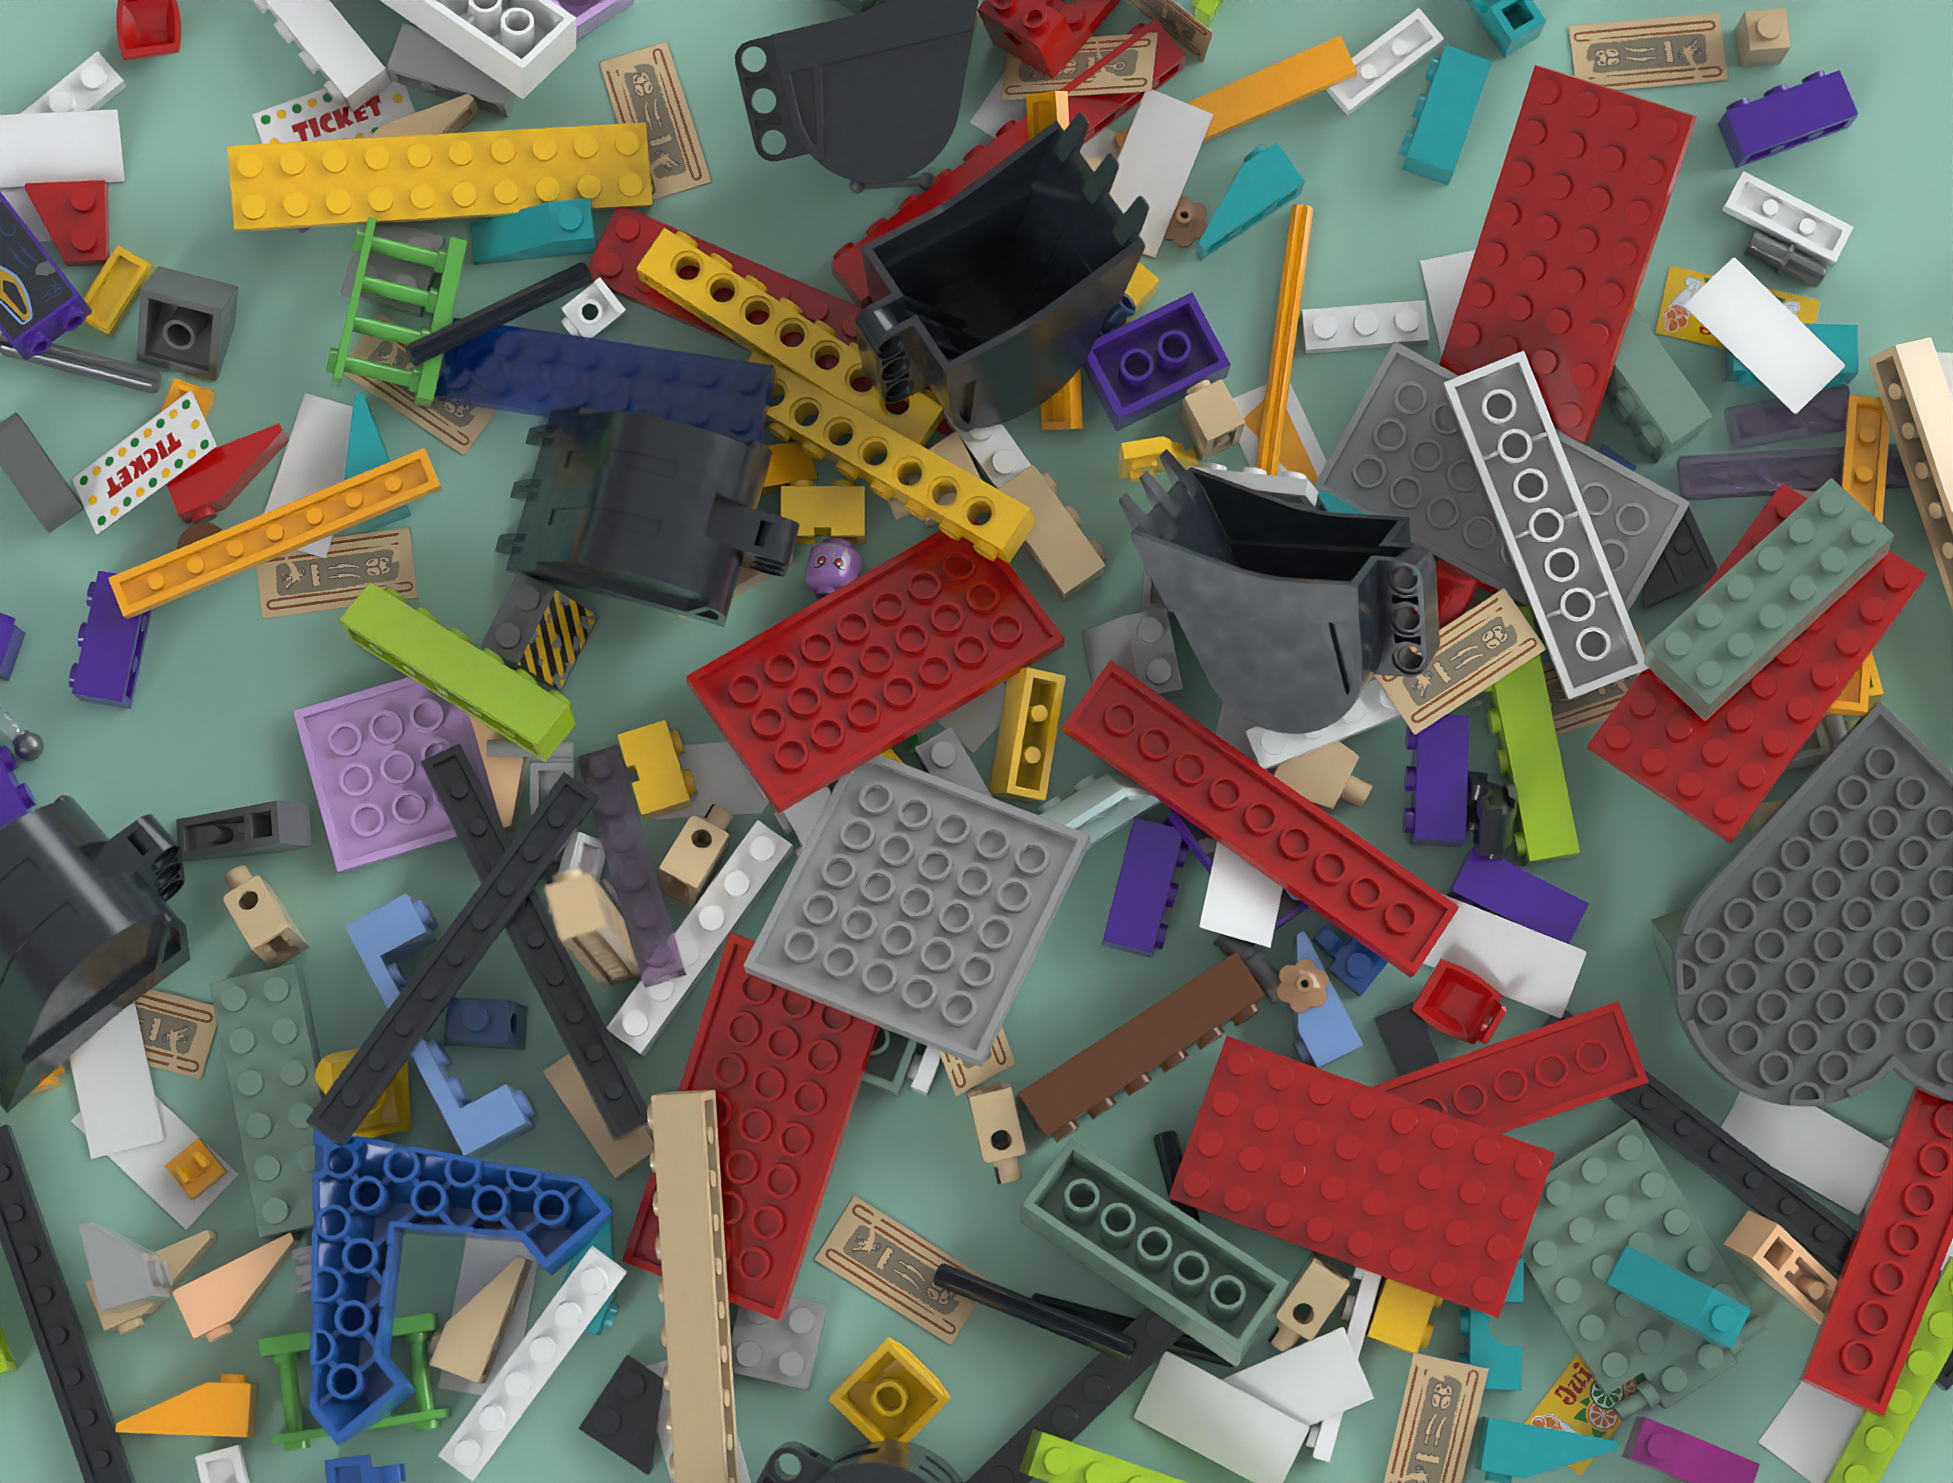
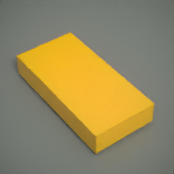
(116, 289)

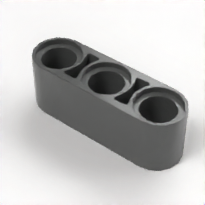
(35, 475)

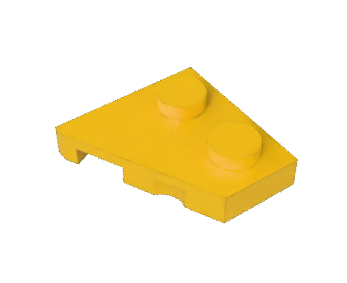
(1144, 455)

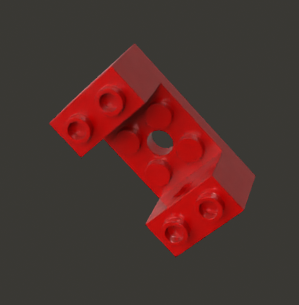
(1043, 31)

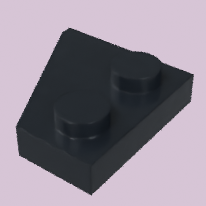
(1682, 564)
(628, 1414)

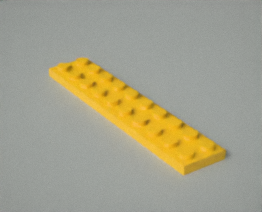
(436, 176)

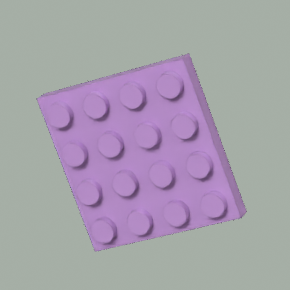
(369, 771)

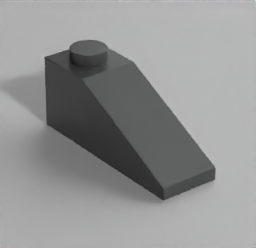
(245, 831)

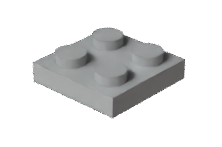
(395, 269)
(779, 1349)

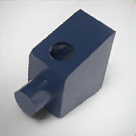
(485, 1024)

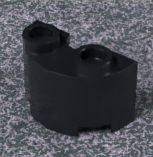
(1490, 815)

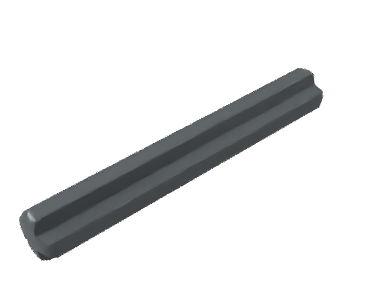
(91, 366)

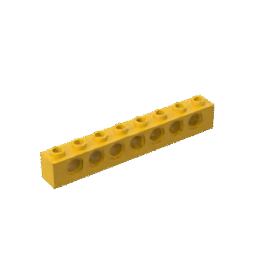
(674, 251)
(998, 537)

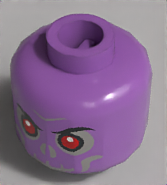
(832, 566)

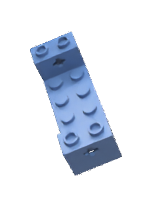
(382, 941)

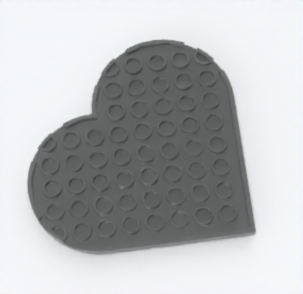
(1831, 932)

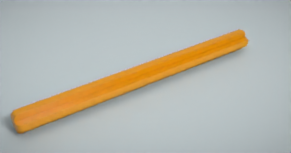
(1284, 339)

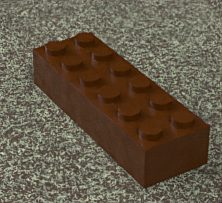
(1141, 1046)

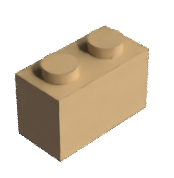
(1211, 418)

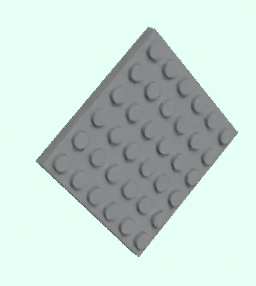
(918, 906)

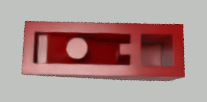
(223, 474)

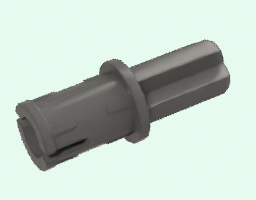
(1786, 259)

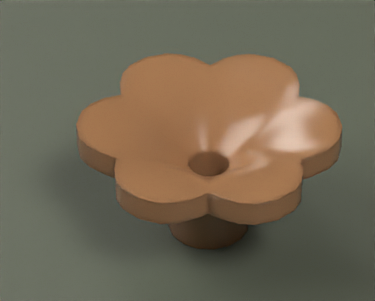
(1186, 230)
(1292, 992)

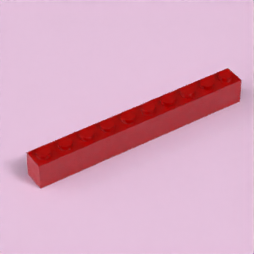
(1099, 110)

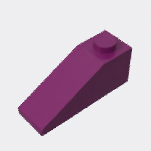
(1685, 1455)

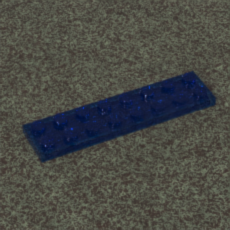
(552, 371)

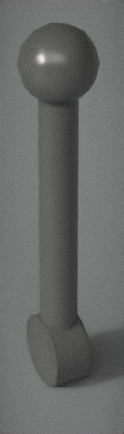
(923, 181)

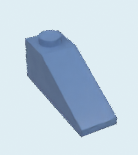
(1326, 1030)

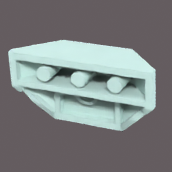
(1100, 806)

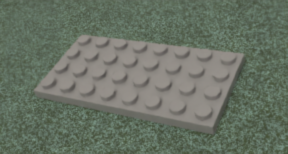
(1412, 462)

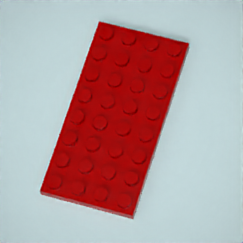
(1569, 240)
(872, 665)
(1733, 759)
(783, 1102)
(1362, 1176)

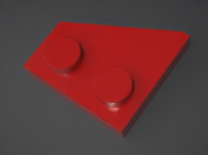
(75, 218)

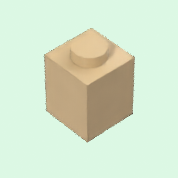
(1762, 37)

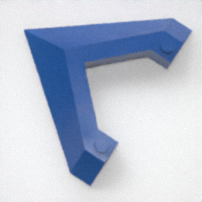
(361, 1210)

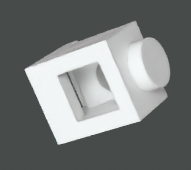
(608, 311)

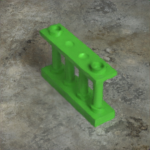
(437, 301)
(286, 1351)

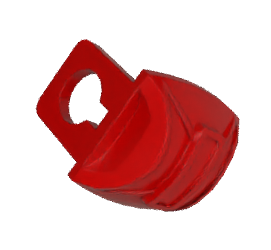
(148, 28)
(1455, 591)
(1460, 1003)

